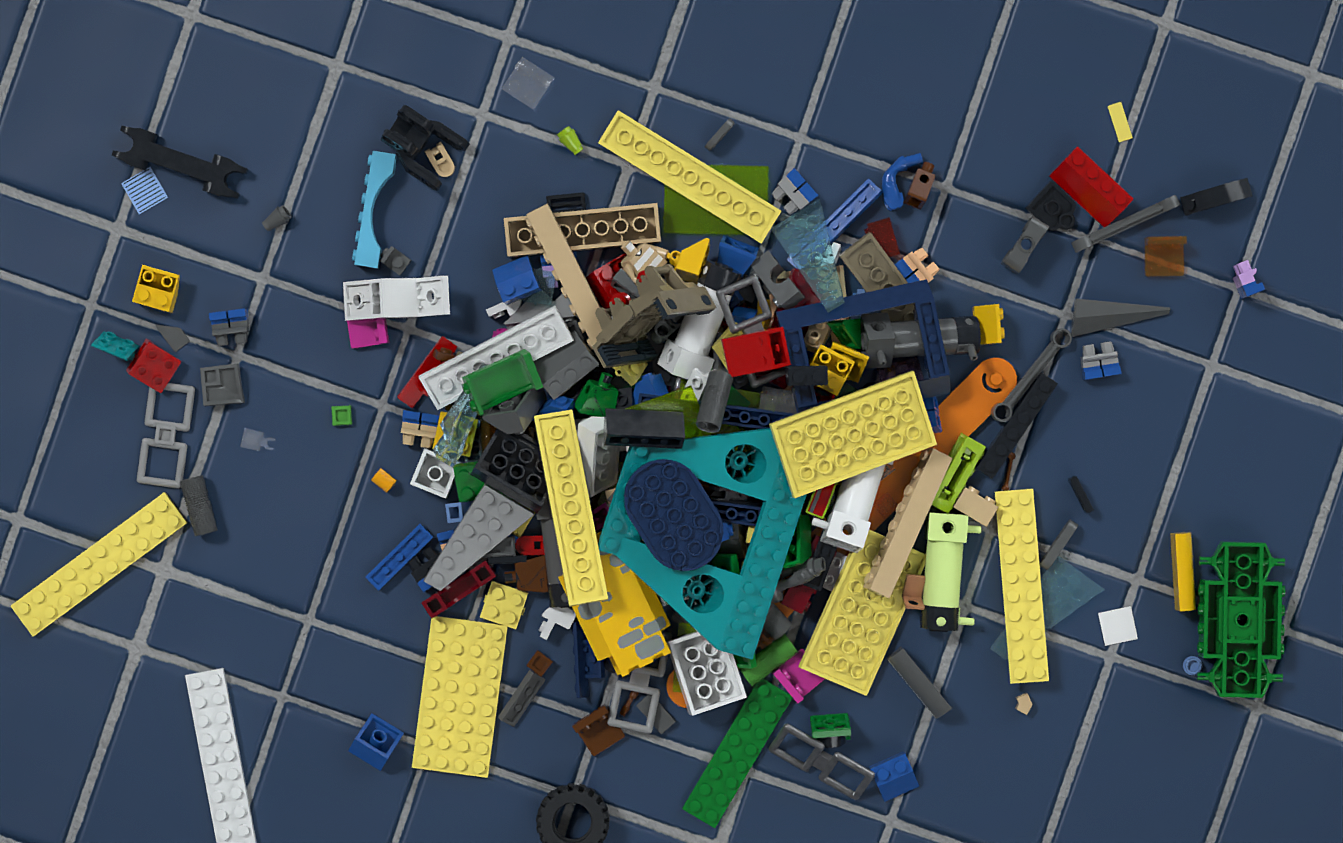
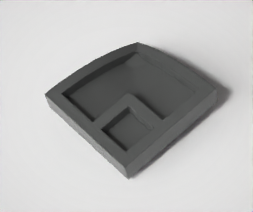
(222, 385)

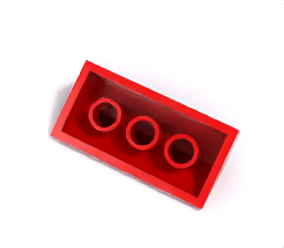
(1091, 187)

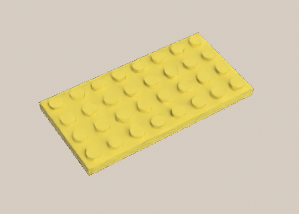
(853, 434)
(857, 622)
(459, 696)

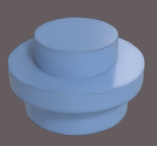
(1192, 665)

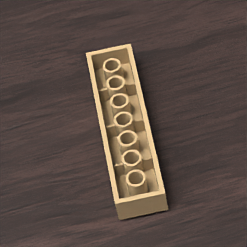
(589, 229)

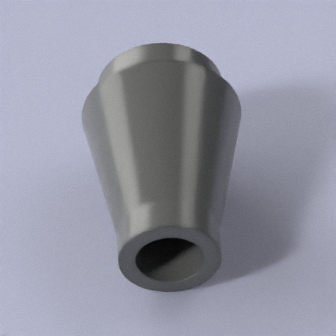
(277, 218)

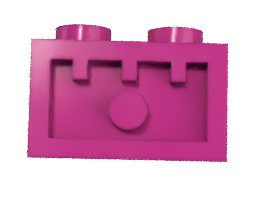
(368, 332)
(796, 680)

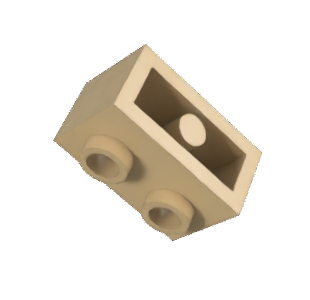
(976, 506)

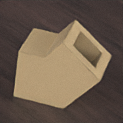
(1024, 703)

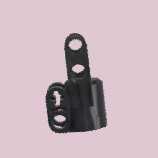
(411, 135)

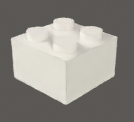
(433, 474)

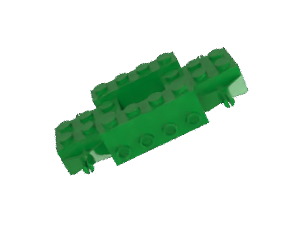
(1238, 591)

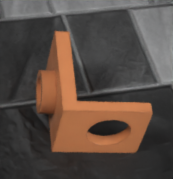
(913, 591)

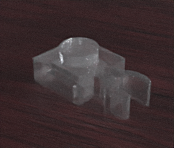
(254, 440)

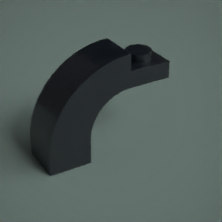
(1216, 196)

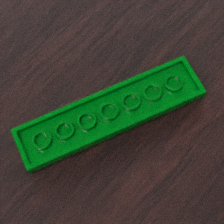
(737, 752)

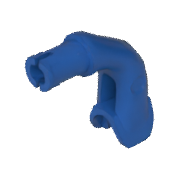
(892, 197)

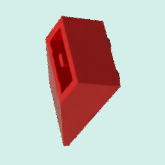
(601, 279)
(756, 351)

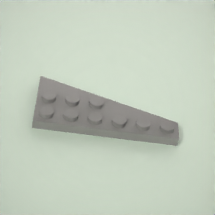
(480, 530)

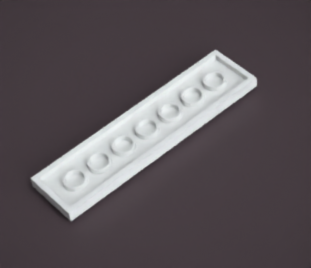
(537, 335)

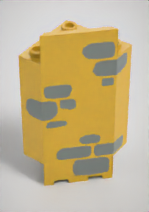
(626, 624)

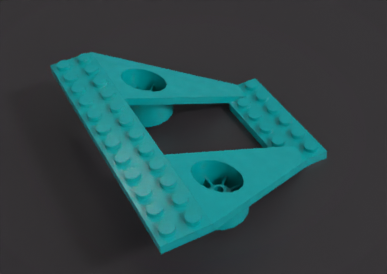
(735, 603)

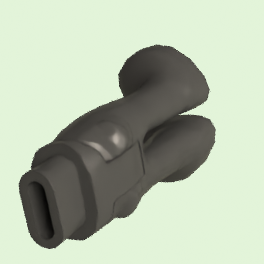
(799, 575)

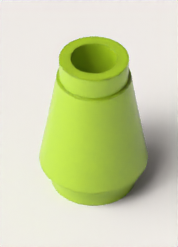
(570, 140)

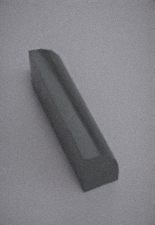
(918, 683)

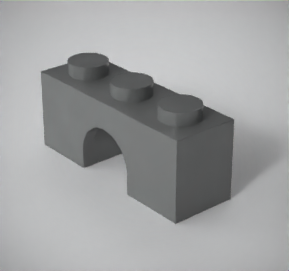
(785, 293)

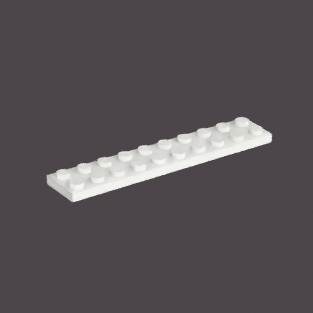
(220, 757)

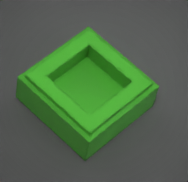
(341, 415)

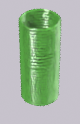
(777, 655)

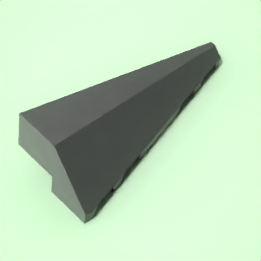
(1100, 315)

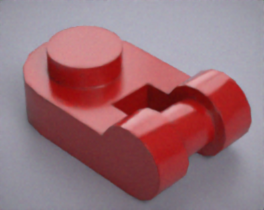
(526, 545)

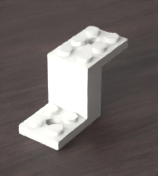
(396, 298)

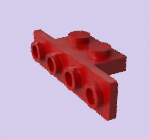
(414, 388)

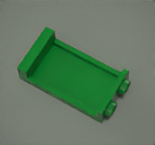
(501, 381)

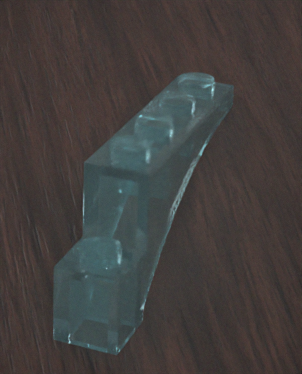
(455, 429)

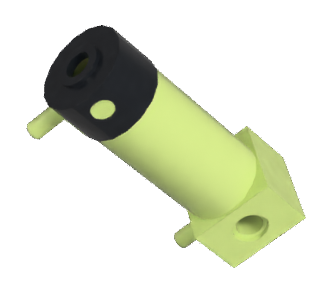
(944, 571)

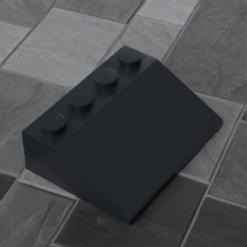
(514, 468)

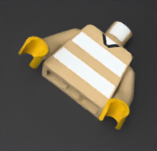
(644, 255)

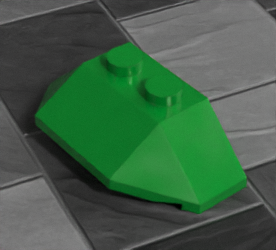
(801, 543)

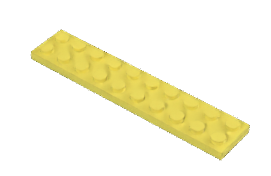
(689, 177)
(570, 508)
(99, 564)
(1021, 586)

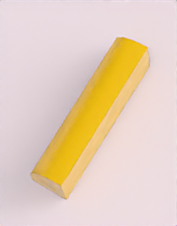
(1183, 571)

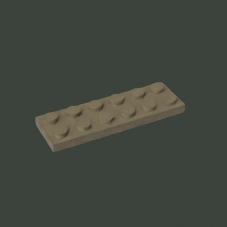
(875, 272)

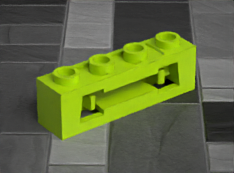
(972, 452)

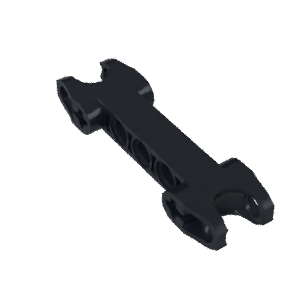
(146, 151)

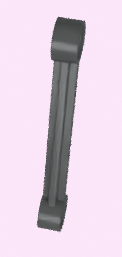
(1125, 223)
(1031, 375)

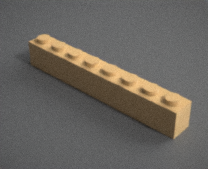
(566, 270)
(907, 522)

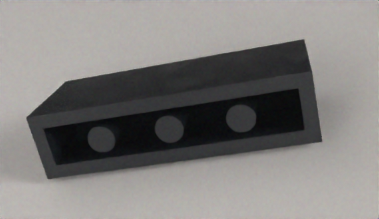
(644, 428)

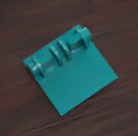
(116, 346)

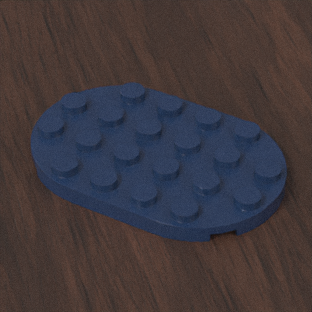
(673, 514)

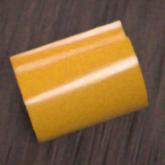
(383, 480)

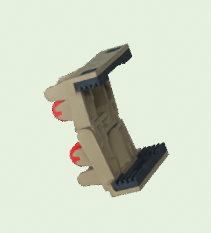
(625, 335)

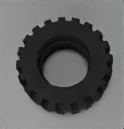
(572, 794)

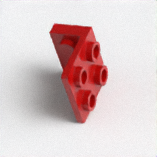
(153, 366)

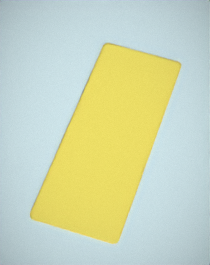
(1120, 122)

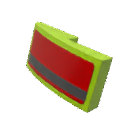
(820, 501)

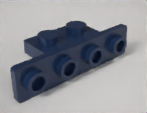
(586, 664)

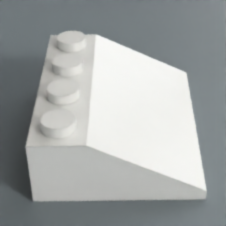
(704, 673)

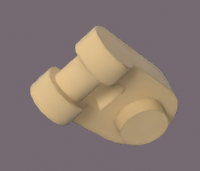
(445, 165)

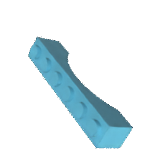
(381, 170)

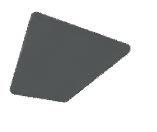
(174, 336)

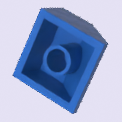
(516, 280)
(376, 742)
(894, 776)

